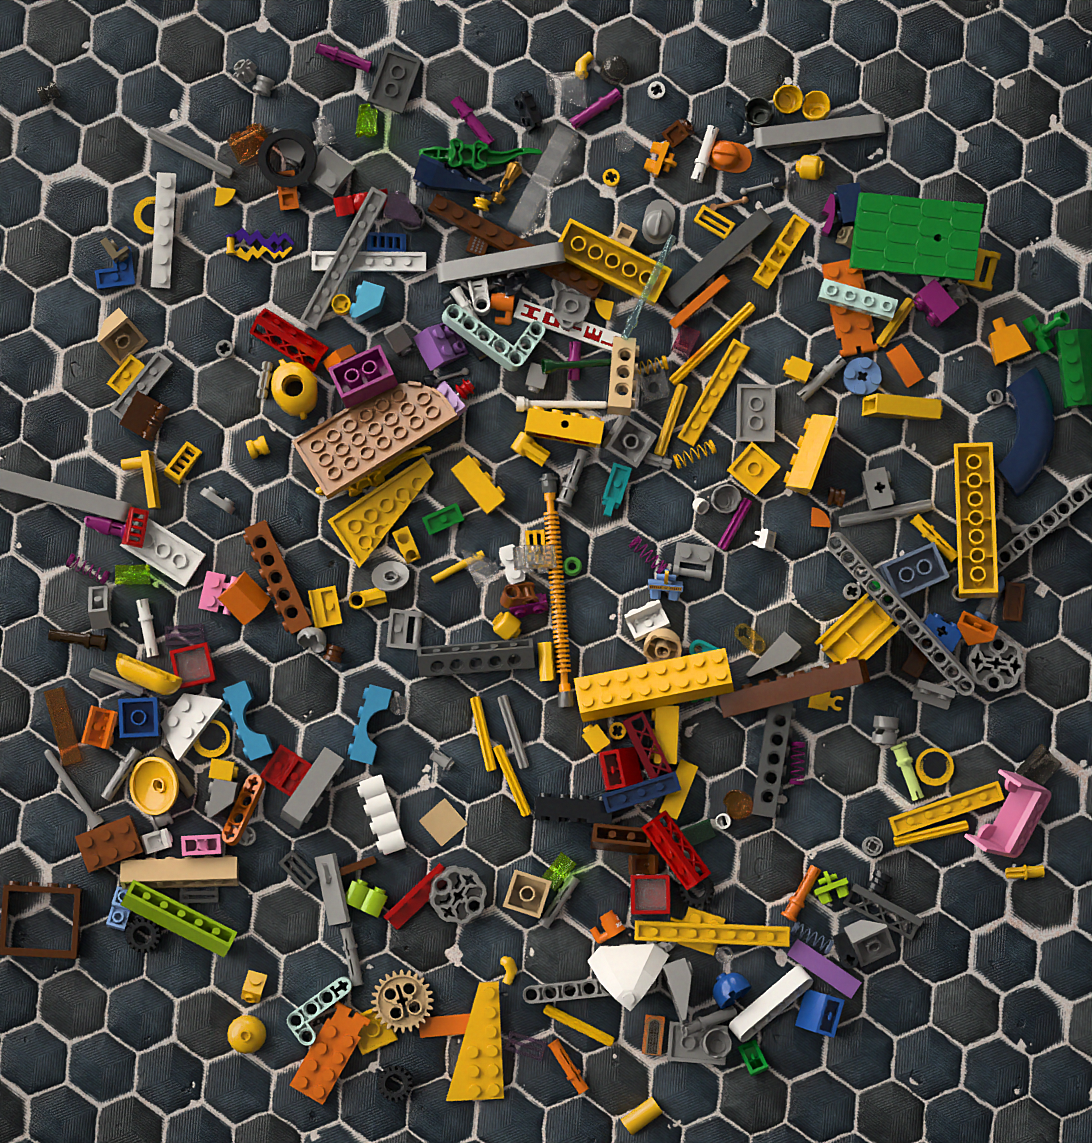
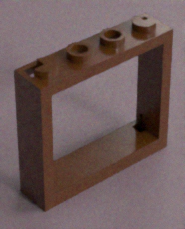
(42, 952)

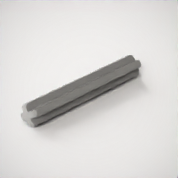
(513, 732)

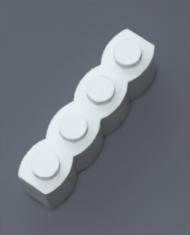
(382, 814)

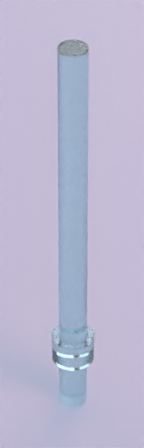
(632, 320)

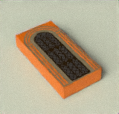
(653, 1034)

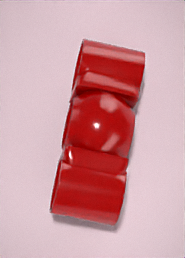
(351, 204)

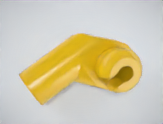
(582, 63)
(511, 969)

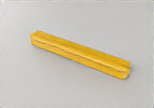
(670, 419)
(483, 733)
(512, 780)
(931, 833)
(578, 1025)

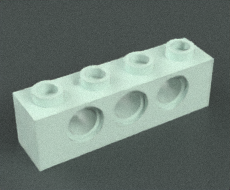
(857, 300)

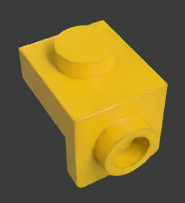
(253, 987)

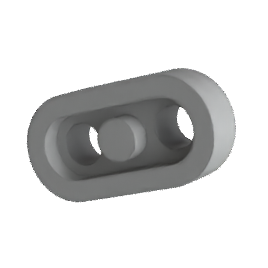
(211, 494)

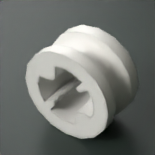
(653, 85)

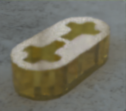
(752, 634)

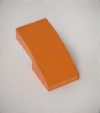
(288, 195)
(905, 365)

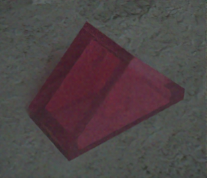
(685, 341)

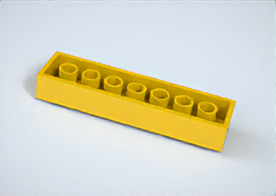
(975, 520)
(653, 685)

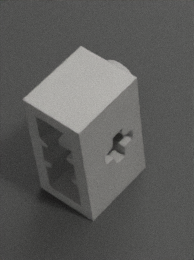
(874, 498)

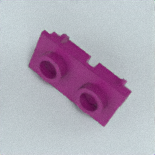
(537, 607)

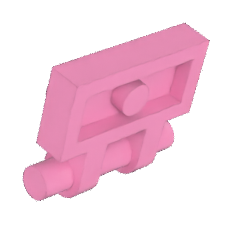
(212, 589)

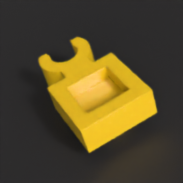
(822, 702)

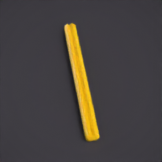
(712, 343)

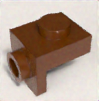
(643, 864)

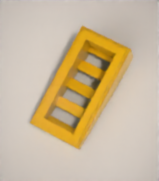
(183, 472)

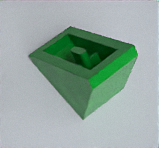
(753, 1058)

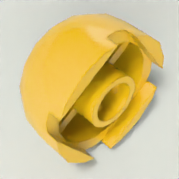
(246, 1034)

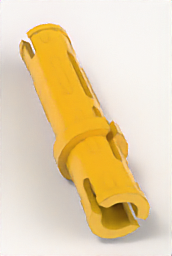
(929, 532)

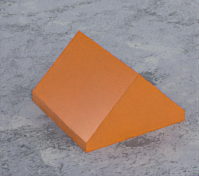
(244, 598)

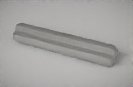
(116, 682)

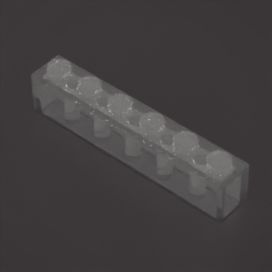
(543, 180)

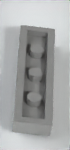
(144, 382)

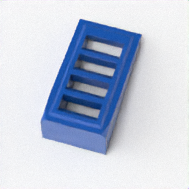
(379, 235)

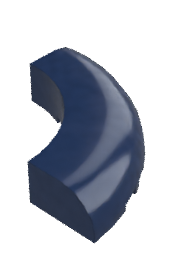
(1033, 432)

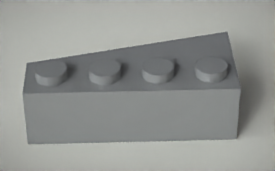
(311, 788)

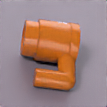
(502, 303)
(611, 925)

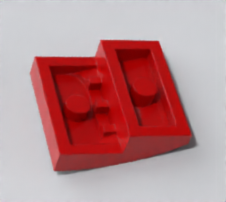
(285, 770)

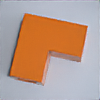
(339, 355)

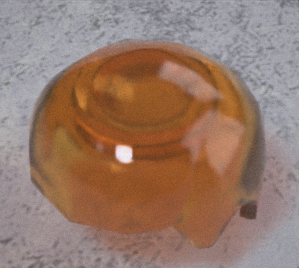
(738, 804)

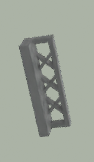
(881, 902)

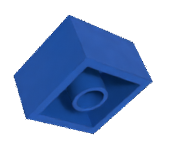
(139, 717)

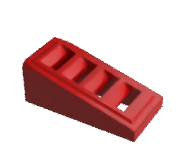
(141, 536)

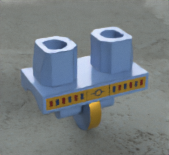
(665, 584)

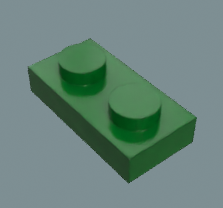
(443, 519)

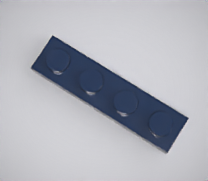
(641, 792)

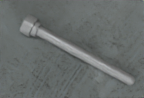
(94, 819)

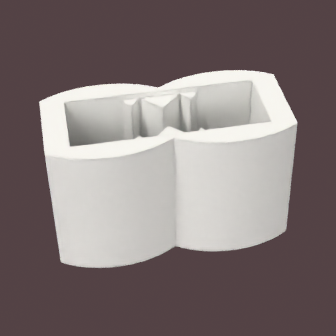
(506, 557)

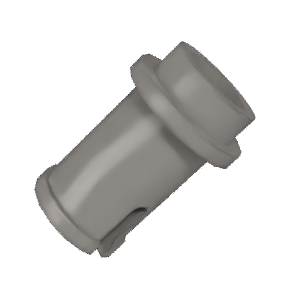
(442, 760)

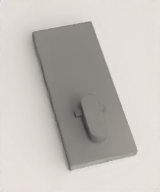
(332, 889)

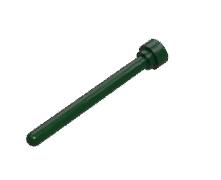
(549, 366)

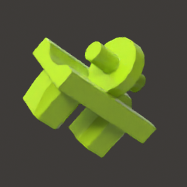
(823, 892)

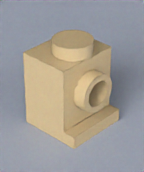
(625, 234)

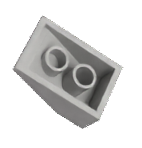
(678, 980)

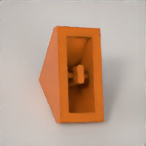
(976, 629)

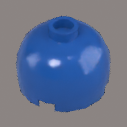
(729, 988)

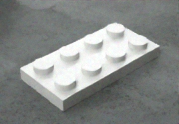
(167, 552)

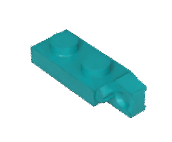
(615, 488)

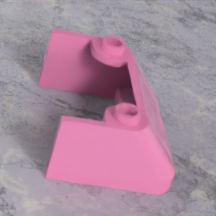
(1016, 818)

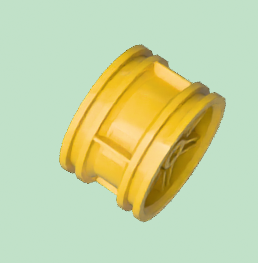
(858, 632)

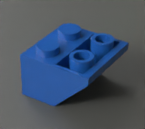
(819, 1012)

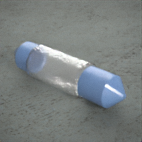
(988, 604)

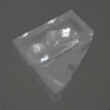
(568, 86)

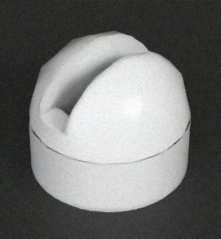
(700, 506)
(719, 821)

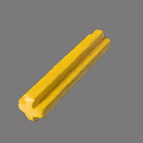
(895, 323)

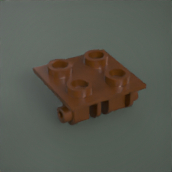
(144, 416)

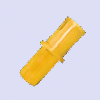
(1025, 872)

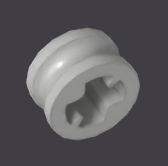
(221, 344)
(850, 597)

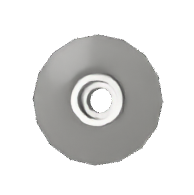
(390, 576)

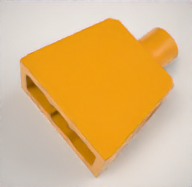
(1006, 342)

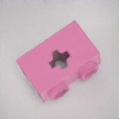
(202, 844)

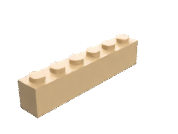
(181, 873)

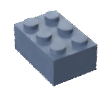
(915, 570)

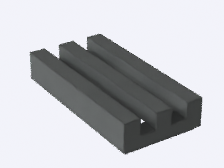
(304, 865)
(205, 900)

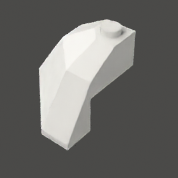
(628, 970)

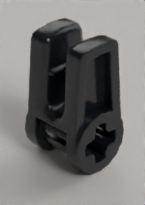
(843, 948)

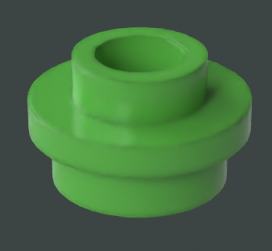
(576, 561)

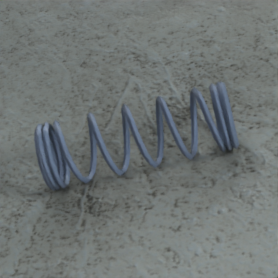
(796, 927)

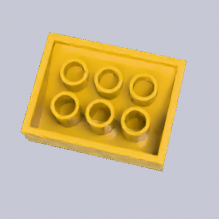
(810, 454)

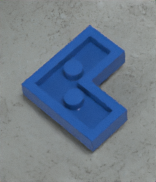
(119, 276)

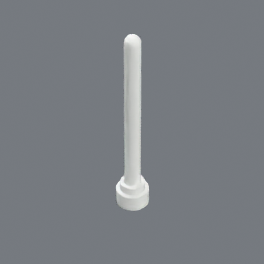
(523, 404)

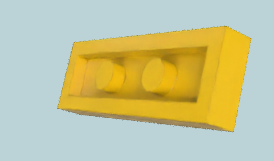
(146, 462)

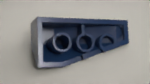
(435, 176)

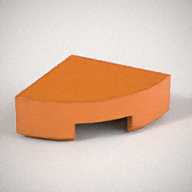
(819, 518)

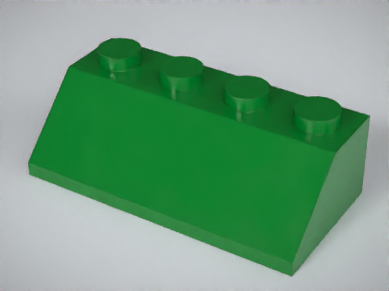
(1075, 366)

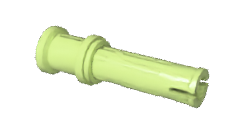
(904, 761)

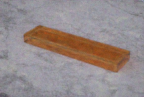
(63, 726)

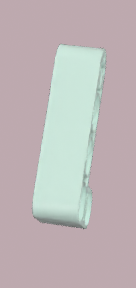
(321, 1006)

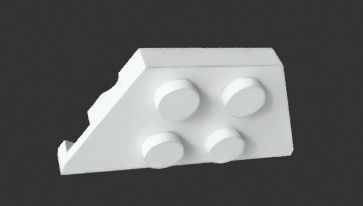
(188, 721)

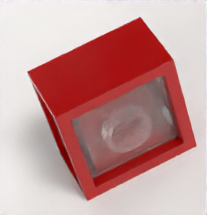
(193, 665)
(650, 894)

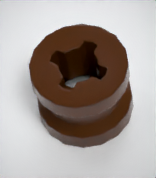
(836, 497)
(333, 653)

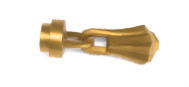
(512, 172)

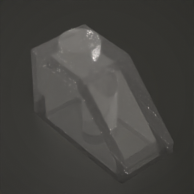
(481, 568)

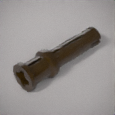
(87, 640)

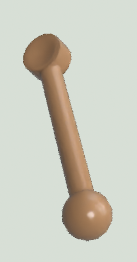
(744, 200)

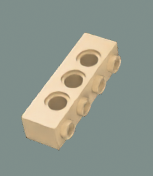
(617, 403)

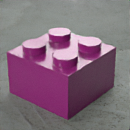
(935, 303)

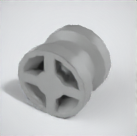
(263, 85)
(249, 832)

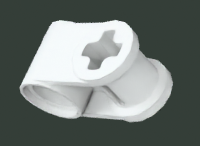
(479, 293)

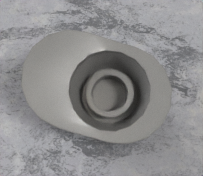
(658, 221)

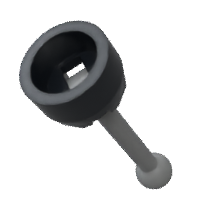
(777, 182)
(432, 380)

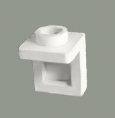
(156, 841)

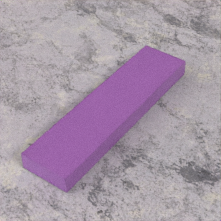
(824, 968)

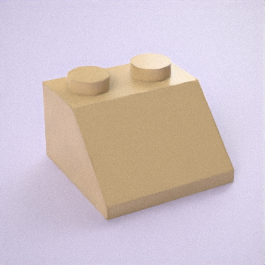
(527, 893)

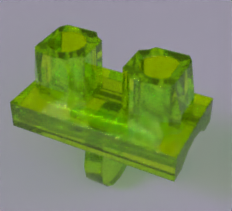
(366, 121)
(132, 574)
(559, 870)

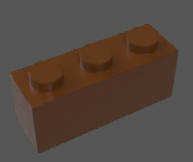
(619, 839)

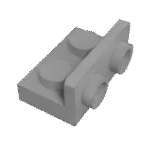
(933, 694)

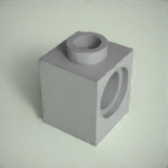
(535, 379)

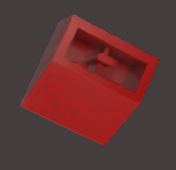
(620, 768)

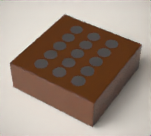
(476, 246)

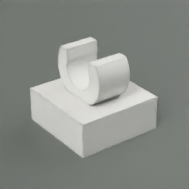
(766, 540)

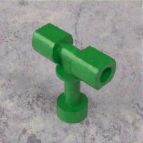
(1042, 331)

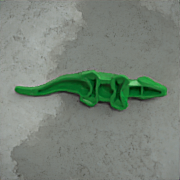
(474, 156)

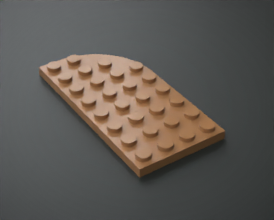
(372, 434)

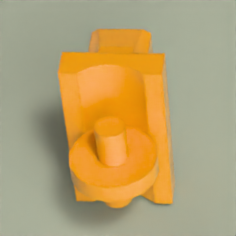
(655, 166)

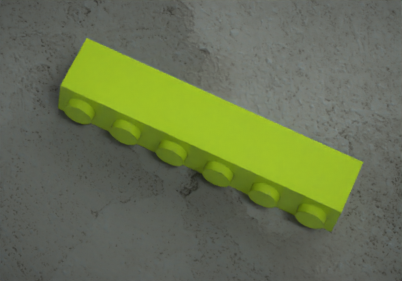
(178, 918)

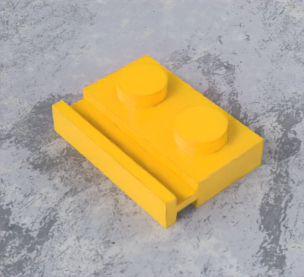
(325, 607)

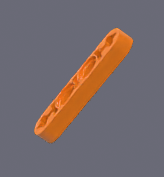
(699, 301)
(246, 810)

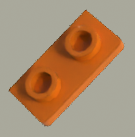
(100, 727)

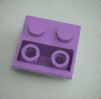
(440, 346)

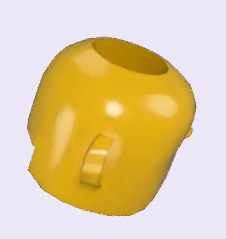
(306, 400)

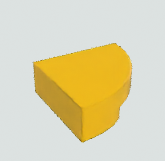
(224, 196)
(604, 308)

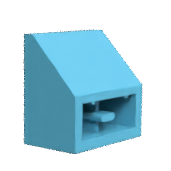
(369, 301)

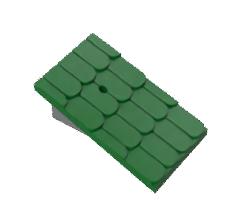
(916, 236)

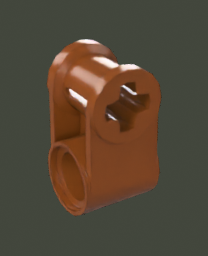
(521, 594)

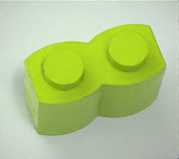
(365, 898)

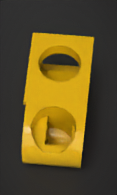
(406, 544)

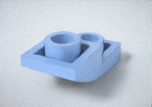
(118, 914)

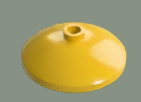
(147, 788)

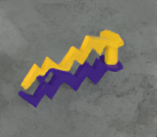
(266, 244)

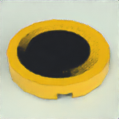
(145, 214)
(213, 740)
(934, 766)

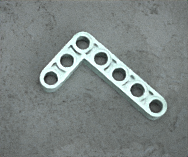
(493, 338)

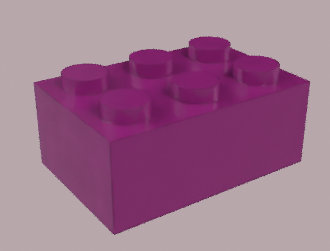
(363, 376)

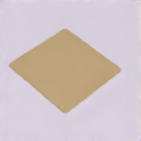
(443, 822)

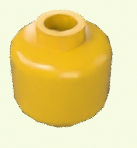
(810, 167)
(506, 625)

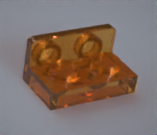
(247, 142)

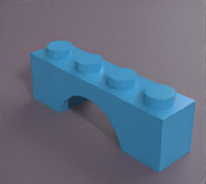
(239, 698)
(376, 700)

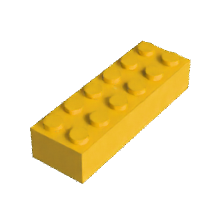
(611, 261)

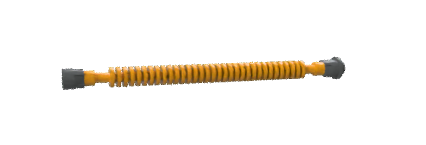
(549, 488)

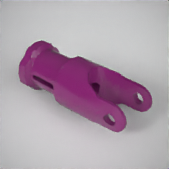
(105, 526)

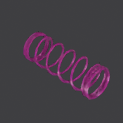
(634, 542)
(102, 581)
(792, 781)

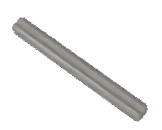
(190, 152)
(885, 513)

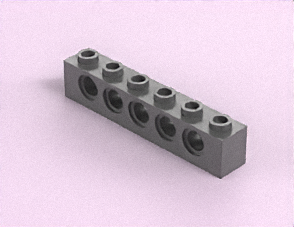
(482, 650)
(759, 806)

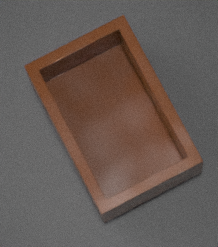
(109, 843)

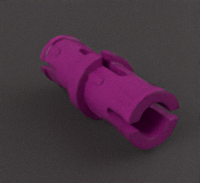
(574, 355)

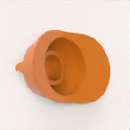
(730, 157)

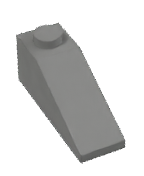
(778, 653)

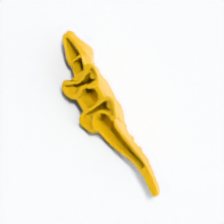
(377, 476)

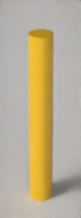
(451, 570)

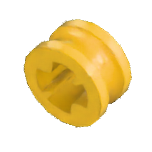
(614, 173)
(481, 204)
(623, 731)

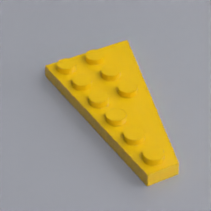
(372, 516)
(479, 1062)

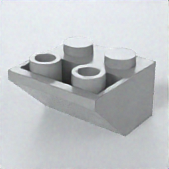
(222, 797)

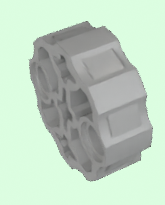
(982, 678)
(465, 913)

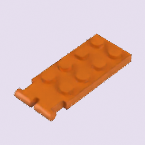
(850, 326)
(329, 1053)

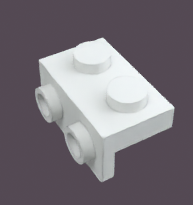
(646, 619)

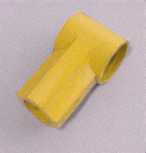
(526, 446)
(370, 598)

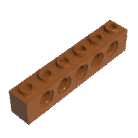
(252, 535)

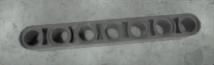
(719, 257)

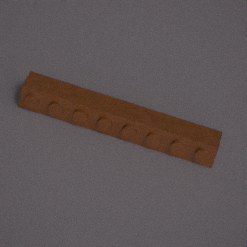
(794, 688)

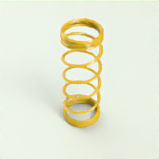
(664, 364)
(711, 445)

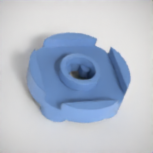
(862, 387)

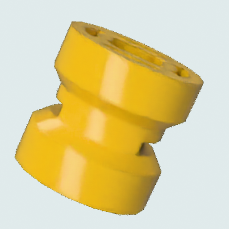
(343, 302)
(257, 447)

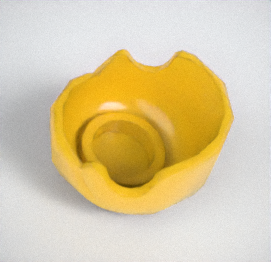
(788, 99)
(816, 106)

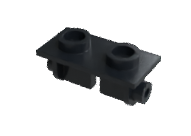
(524, 103)

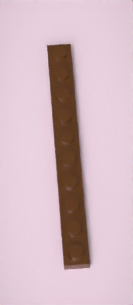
(507, 241)

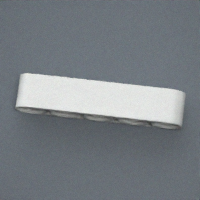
(770, 1003)

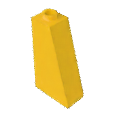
(901, 407)

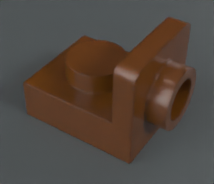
(678, 132)

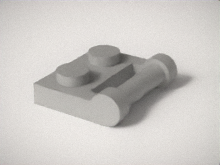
(693, 555)
(399, 627)

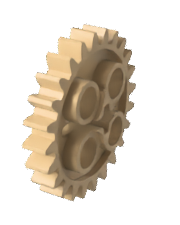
(385, 1006)

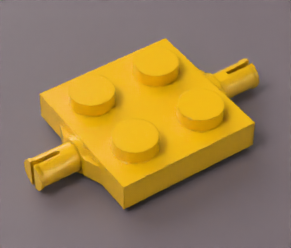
(699, 916)

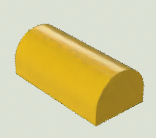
(546, 661)
(641, 1115)

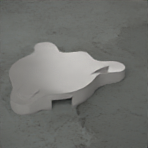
(569, 305)

